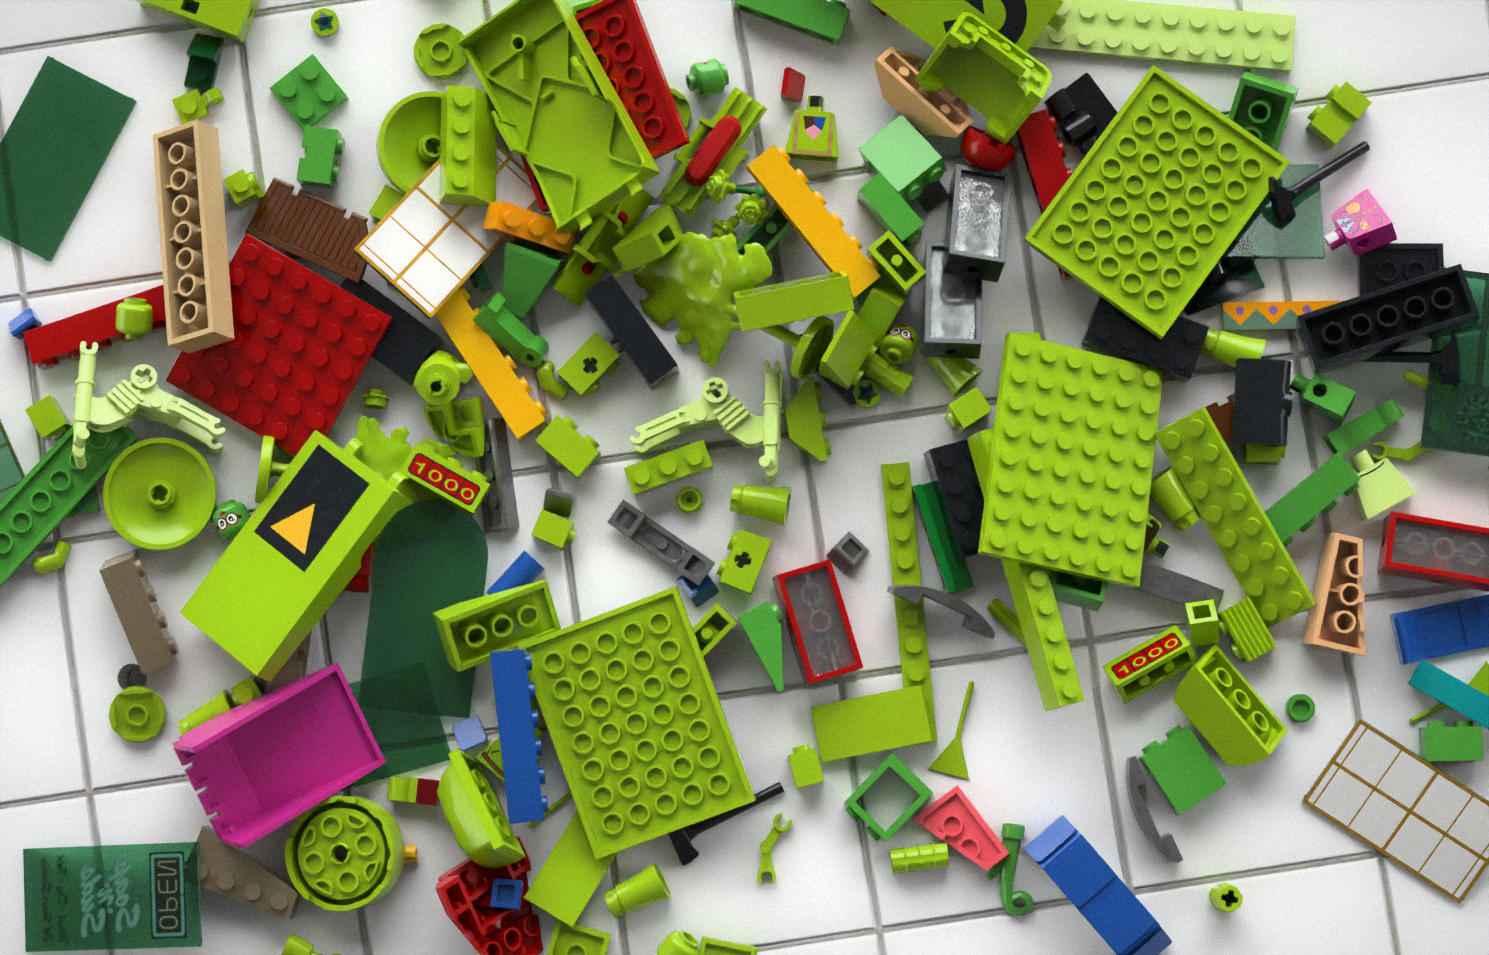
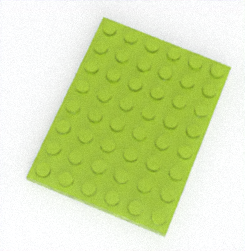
(1156, 202)
(1071, 461)
(637, 723)

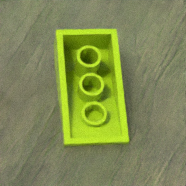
(847, 352)
(495, 623)

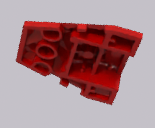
(466, 901)

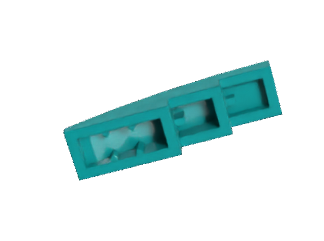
(1451, 692)

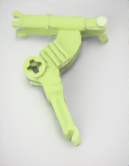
(134, 399)
(728, 414)

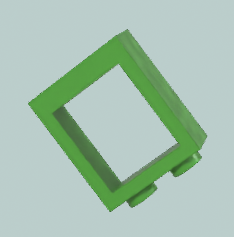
(909, 777)

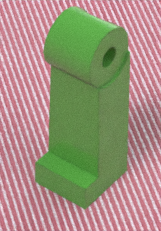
(511, 332)
(1363, 427)

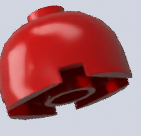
(985, 152)

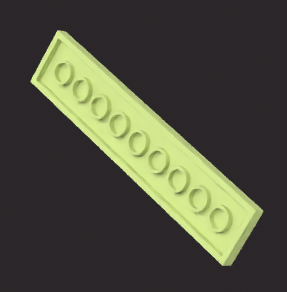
(1173, 34)

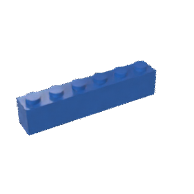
(517, 736)

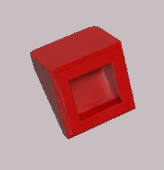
(792, 85)

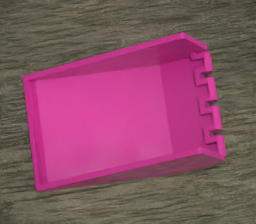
(278, 755)

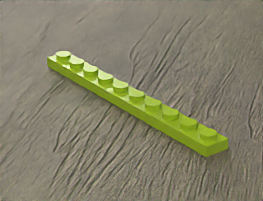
(906, 571)

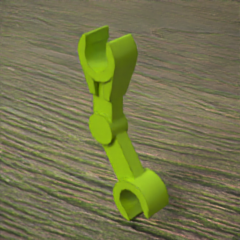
(1404, 454)
(766, 847)

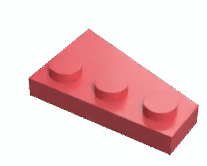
(962, 826)

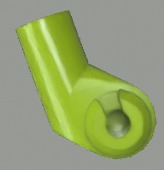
(547, 380)
(52, 562)

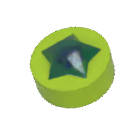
(325, 22)
(867, 393)

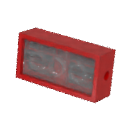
(1435, 551)
(817, 622)

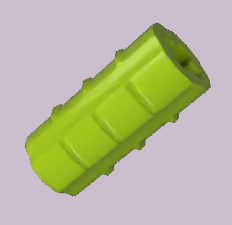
(887, 374)
(919, 858)
(1223, 905)

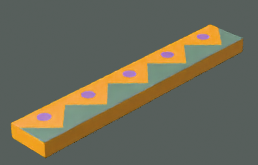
(1266, 315)

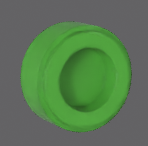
(1300, 708)

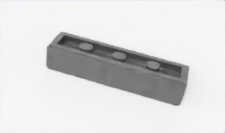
(499, 504)

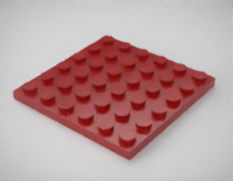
(631, 63)
(292, 351)

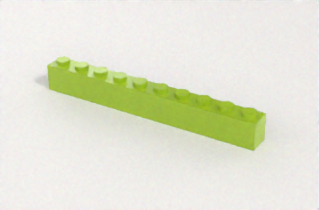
(1035, 610)

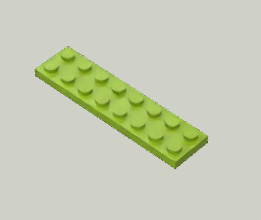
(1234, 517)

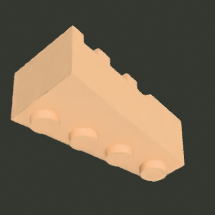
(1338, 613)

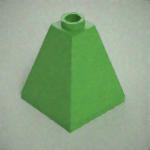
(527, 276)

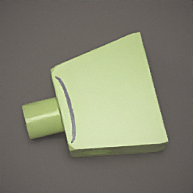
(1379, 485)

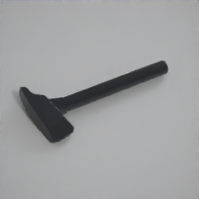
(1283, 197)
(1447, 357)
(682, 837)

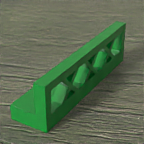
(952, 573)

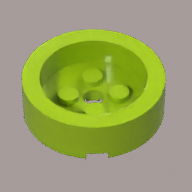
(372, 860)

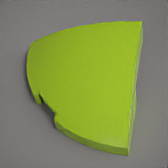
(460, 423)

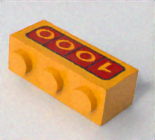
(527, 227)

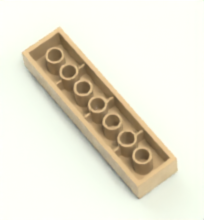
(193, 237)

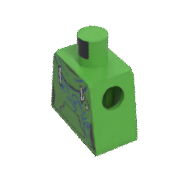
(1336, 399)

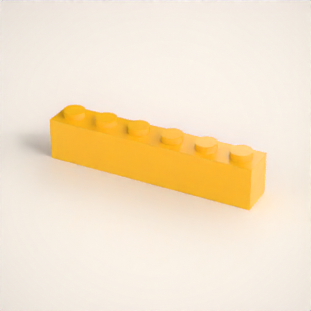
(811, 219)
(490, 366)

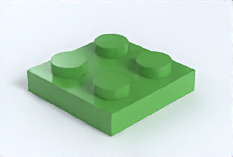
(308, 92)

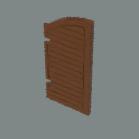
(310, 229)

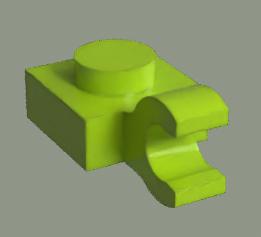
(194, 105)

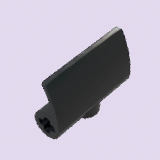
(1081, 112)
(1225, 282)
(1261, 402)

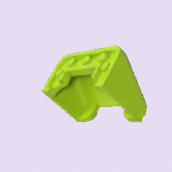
(987, 74)

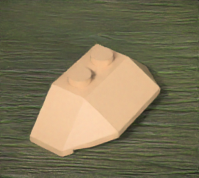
(930, 112)

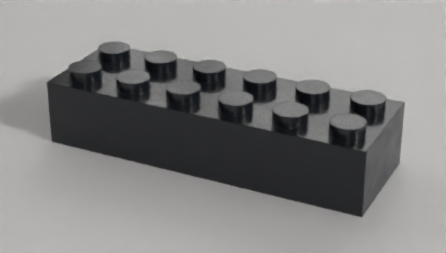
(1387, 319)

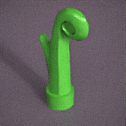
(1012, 837)

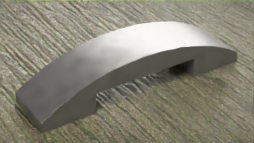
(661, 542)
(1176, 586)
(972, 620)
(1134, 778)

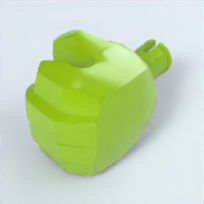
(440, 378)

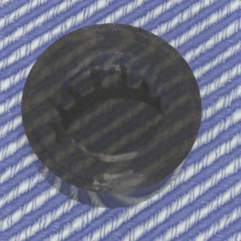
(131, 675)

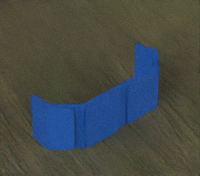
(1441, 629)
(1096, 890)

